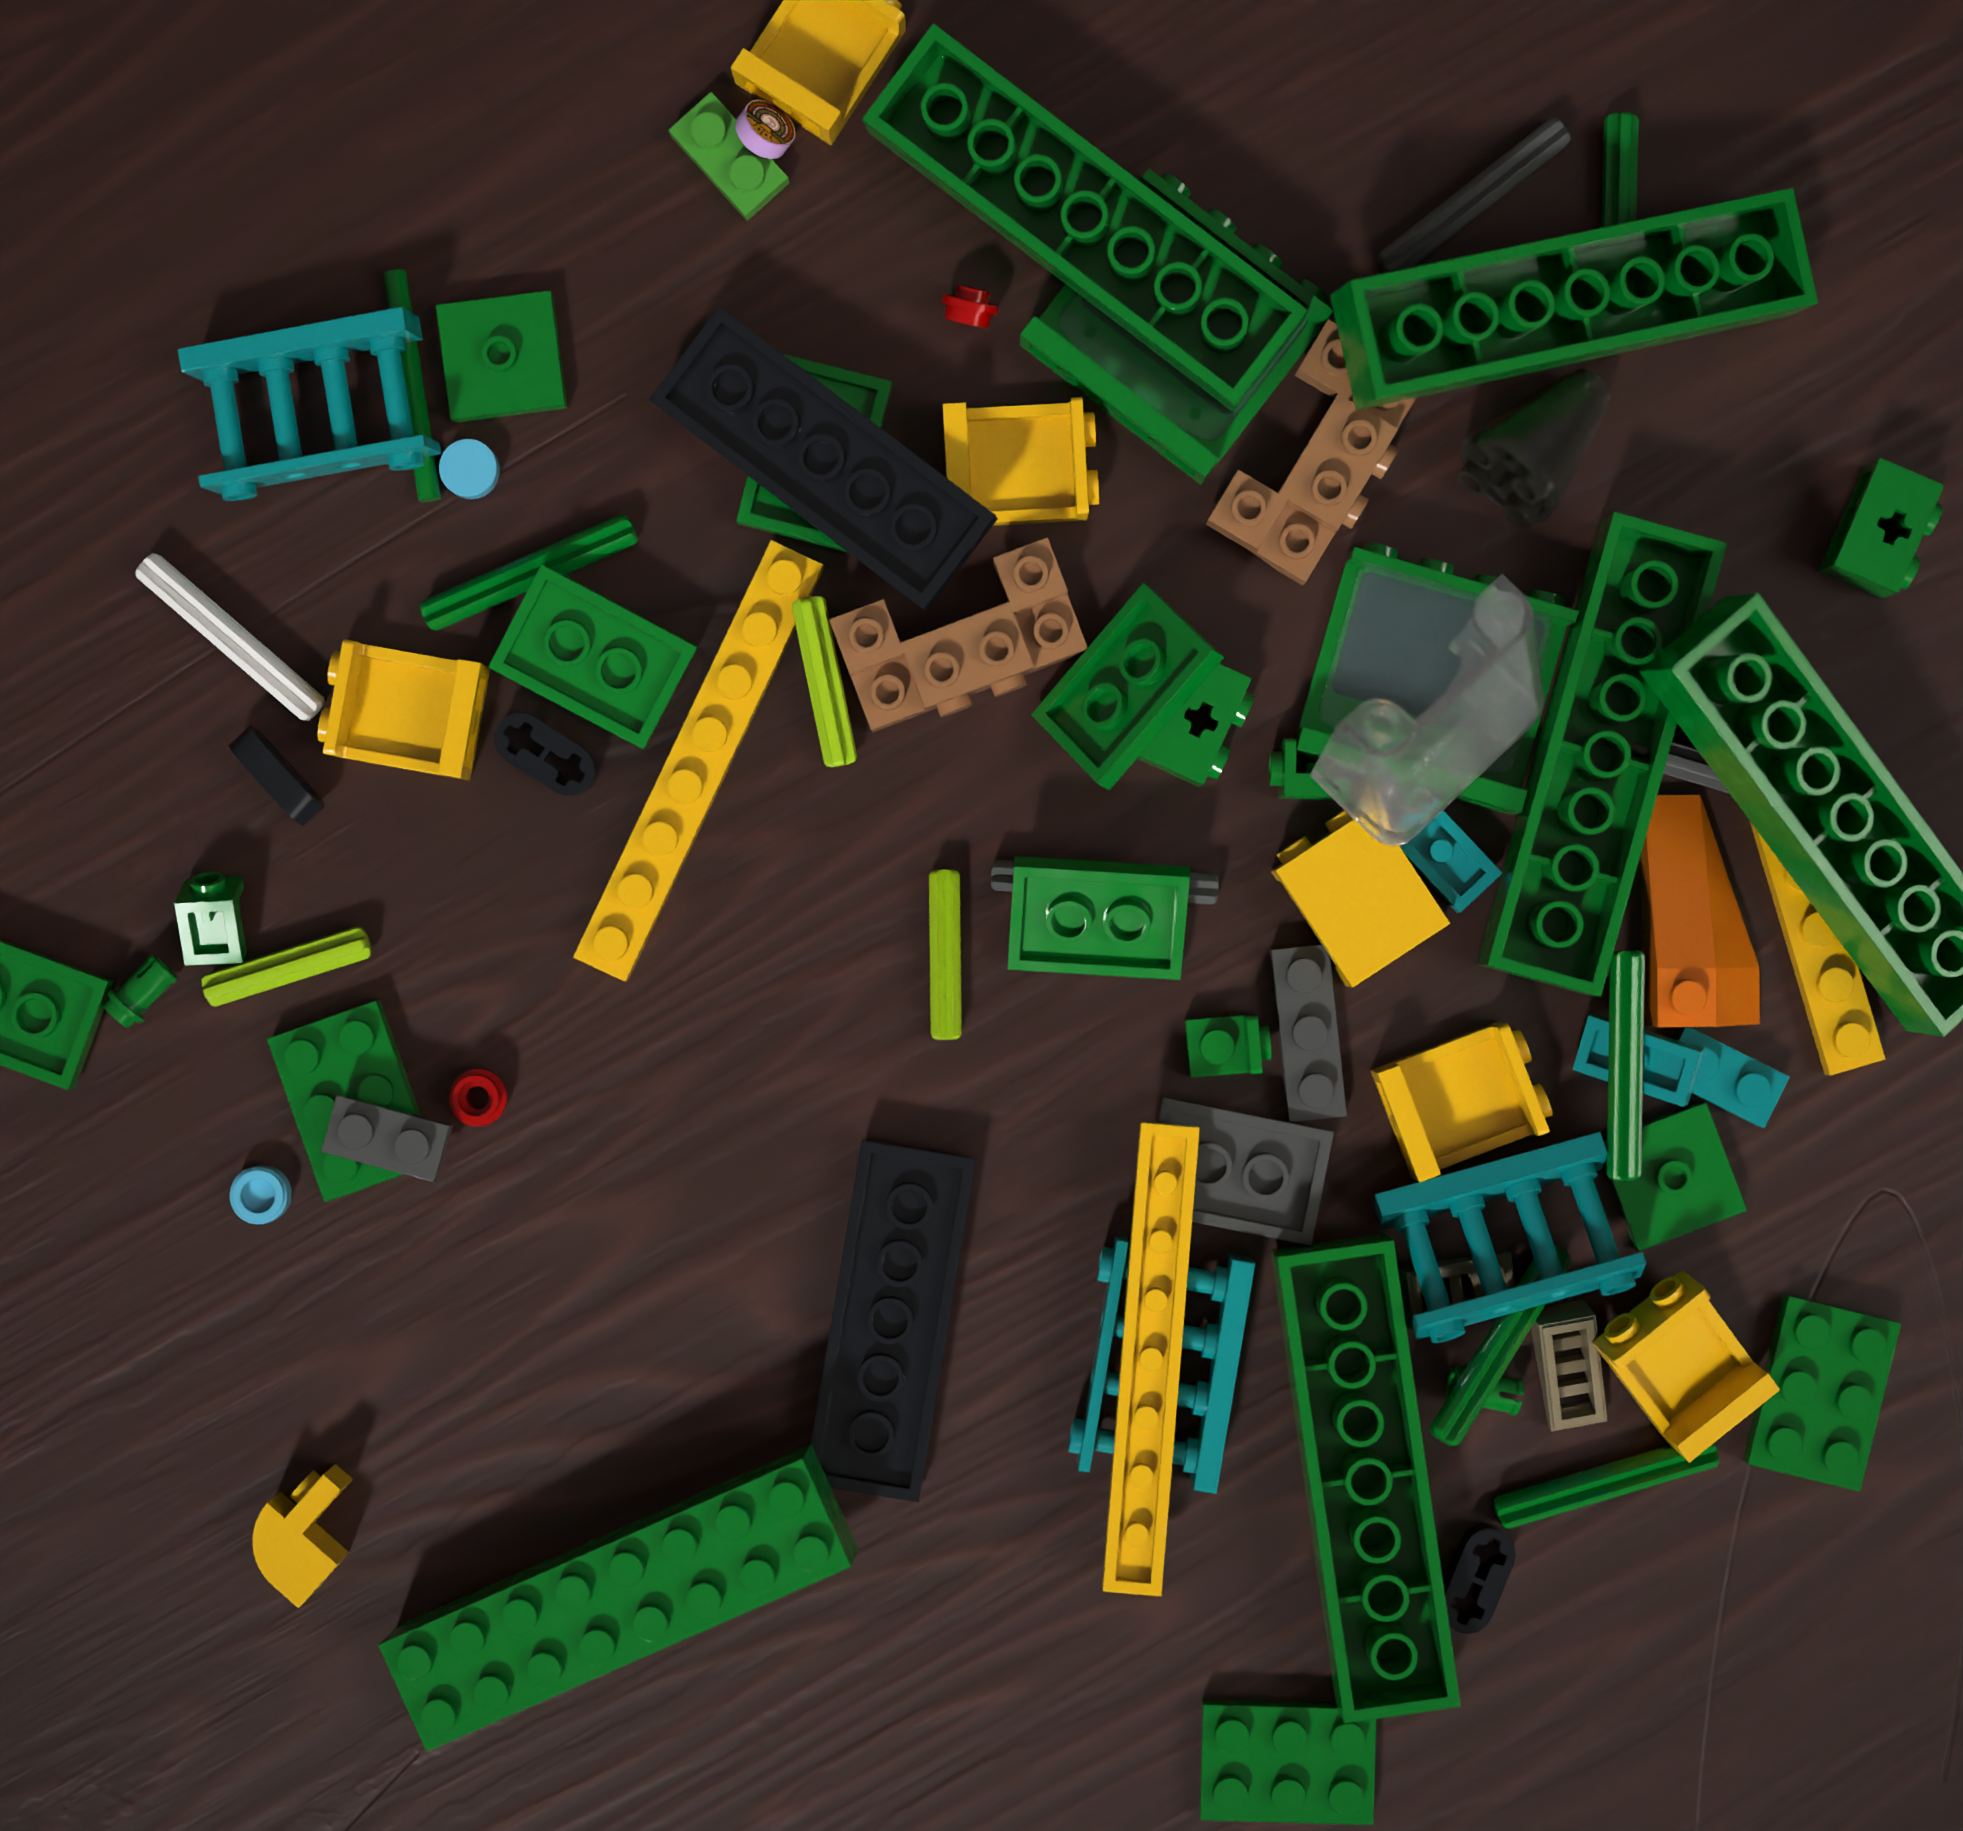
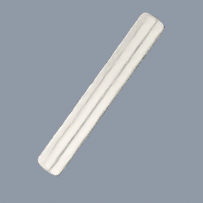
(230, 637)

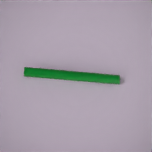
(425, 476)

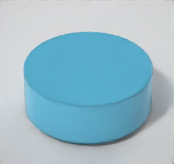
(469, 469)
(260, 1194)

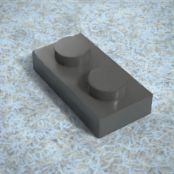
(387, 1138)

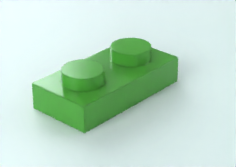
(713, 144)

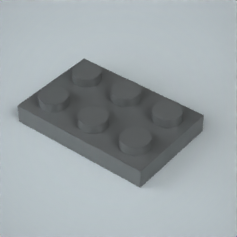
(1255, 1170)

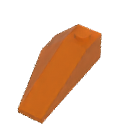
(1691, 925)

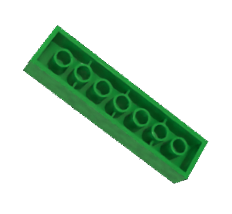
(1084, 218)
(1573, 298)
(1587, 801)
(1821, 804)
(1365, 1477)
(619, 1598)

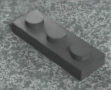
(1308, 1033)

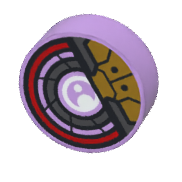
(765, 129)

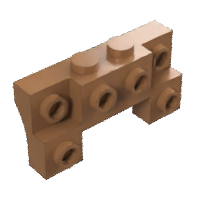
(1325, 483)
(967, 655)

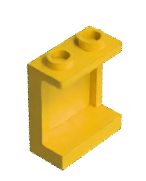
(820, 59)
(1023, 459)
(404, 709)
(1358, 898)
(1462, 1099)
(1684, 1365)

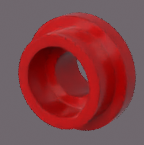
(969, 306)
(460, 1100)

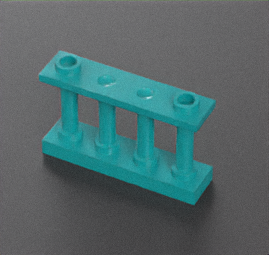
(274, 357)
(1521, 1181)
(1207, 1398)

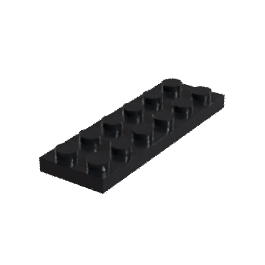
(823, 459)
(891, 1318)

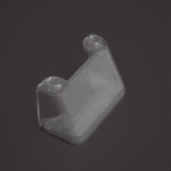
(1404, 771)

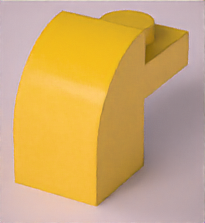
(290, 1544)

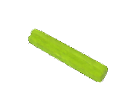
(824, 681)
(945, 954)
(286, 966)

